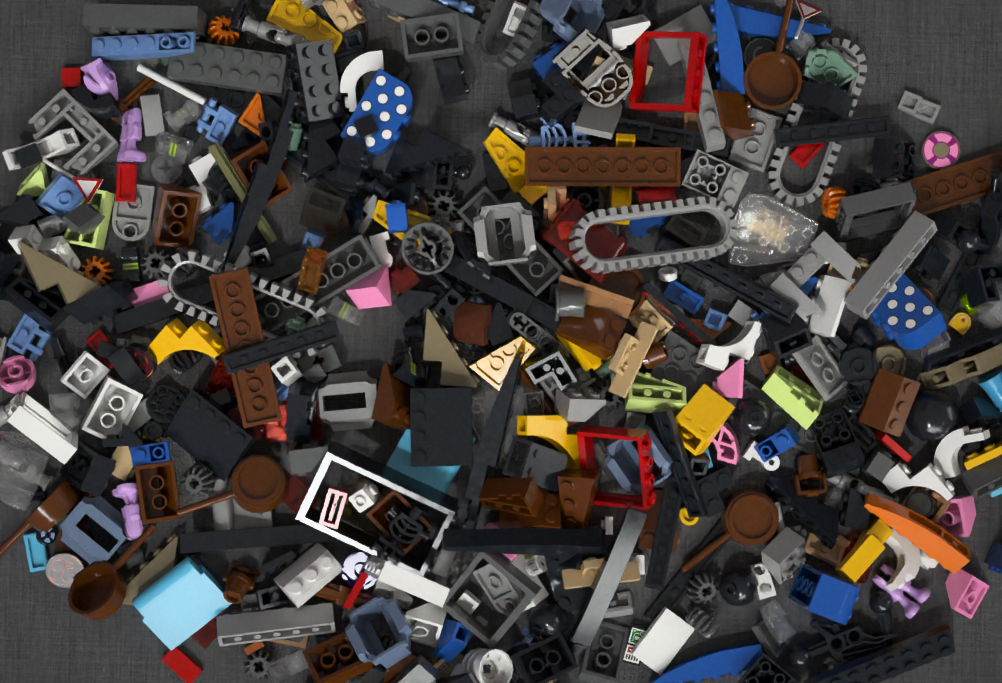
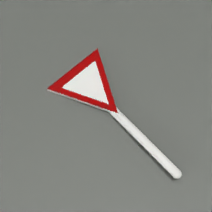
(806, 11)
(87, 186)

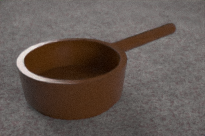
(773, 77)
(624, 284)
(256, 486)
(47, 513)
(747, 520)
(100, 587)

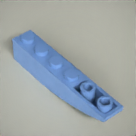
(143, 46)

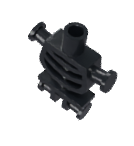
(410, 523)

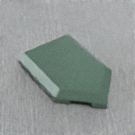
(828, 66)

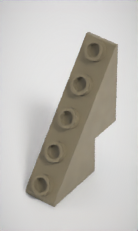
(49, 272)
(439, 348)
(963, 368)
(151, 571)

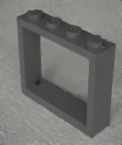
(849, 229)
(508, 570)

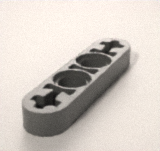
(539, 334)

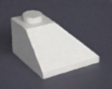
(626, 30)
(426, 623)

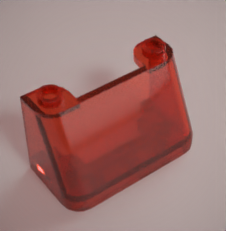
(598, 239)

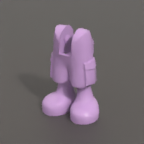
(130, 133)
(131, 512)
(909, 606)

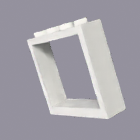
(42, 427)
(406, 580)

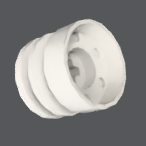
(488, 665)

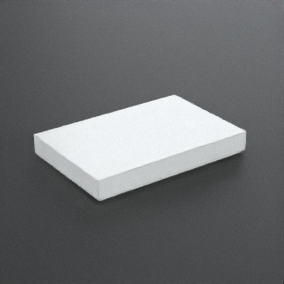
(662, 640)

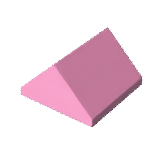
(372, 290)

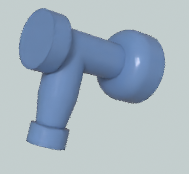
(529, 635)

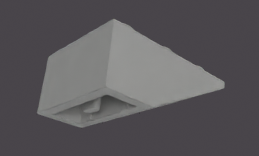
(705, 178)

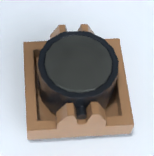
(926, 503)

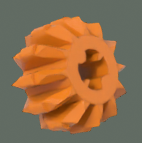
(220, 33)
(831, 200)
(99, 264)

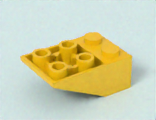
(702, 419)

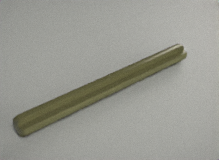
(239, 188)

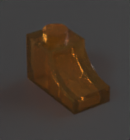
(312, 269)

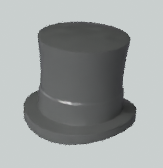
(569, 302)

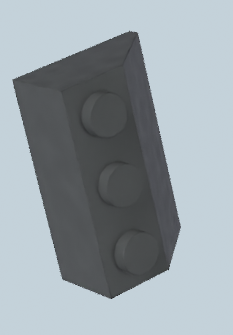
(432, 37)
(305, 456)

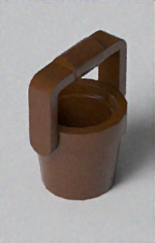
(656, 354)
(809, 470)
(238, 583)

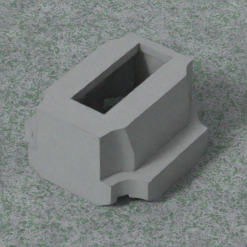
(521, 228)
(345, 384)

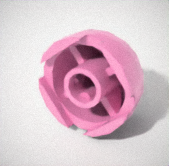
(17, 374)

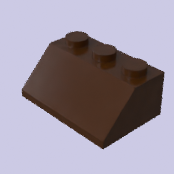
(244, 163)
(175, 216)
(888, 402)
(157, 491)
(392, 497)
(334, 660)

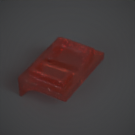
(295, 487)

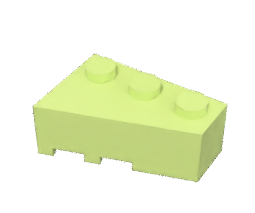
(103, 203)
(653, 394)
(793, 396)

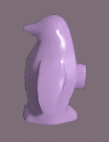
(100, 78)

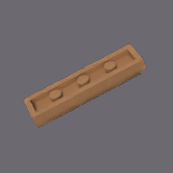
(599, 297)

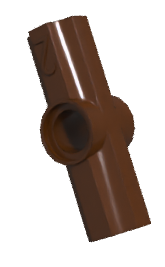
(339, 593)

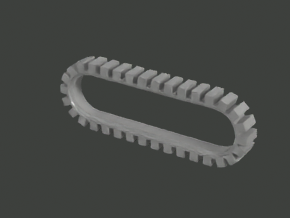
(832, 147)
(647, 211)

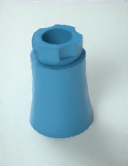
(992, 386)

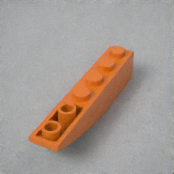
(921, 532)

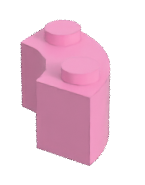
(727, 444)

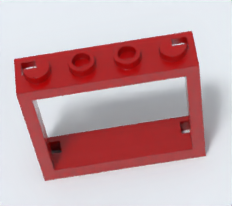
(694, 72)
(587, 461)

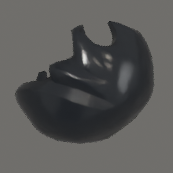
(932, 415)

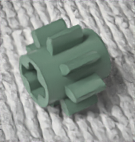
(296, 325)

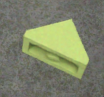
(35, 182)

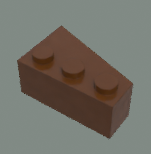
(512, 495)
(577, 496)

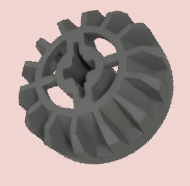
(434, 263)

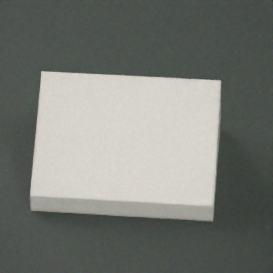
(84, 374)

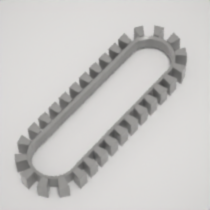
(192, 311)

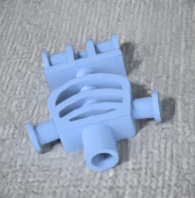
(541, 140)

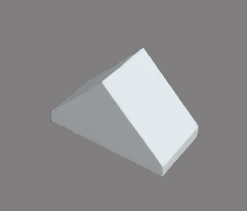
(514, 18)

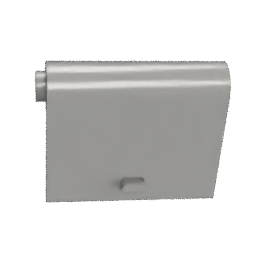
(228, 517)

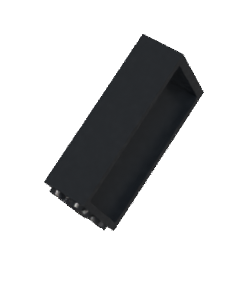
(392, 479)

